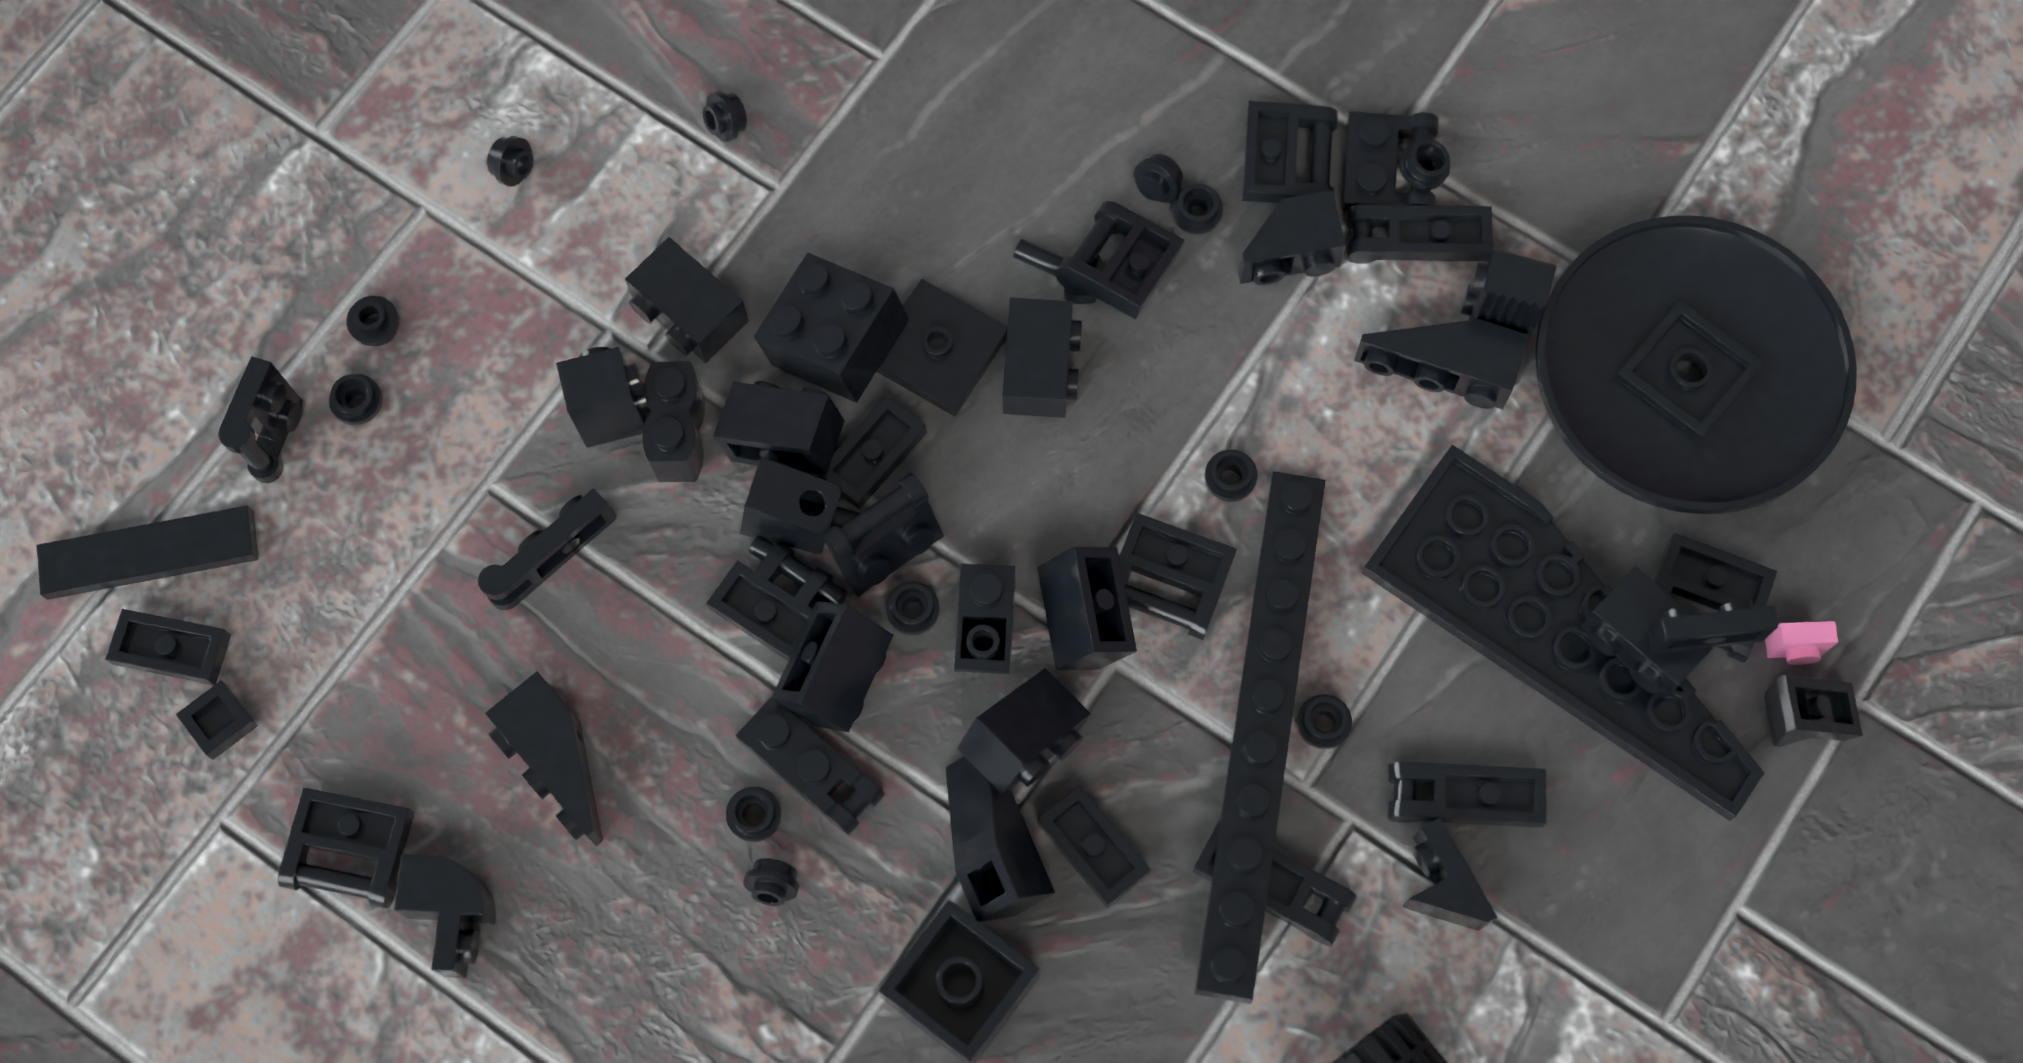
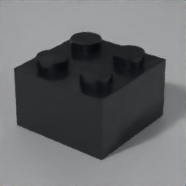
(832, 327)
(960, 983)

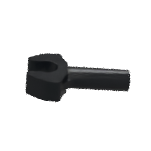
(1049, 263)

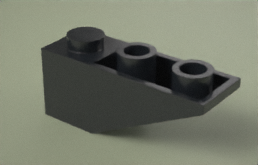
(1455, 357)
(552, 744)
(992, 847)

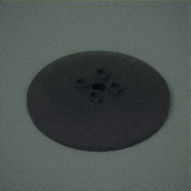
(1739, 309)

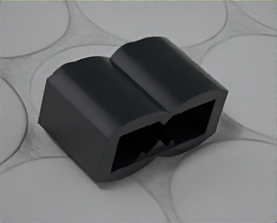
(673, 422)

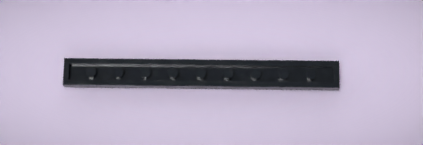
(1260, 741)

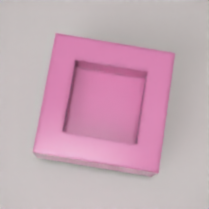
(1801, 641)

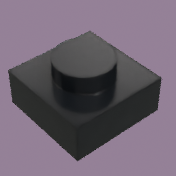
(216, 720)

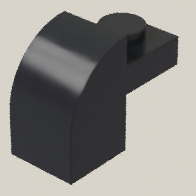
(455, 898)

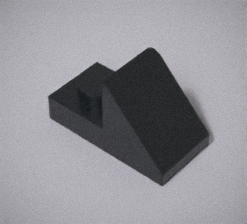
(1811, 709)
(1457, 894)

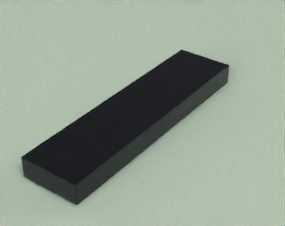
(146, 552)

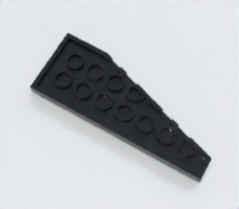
(1517, 591)

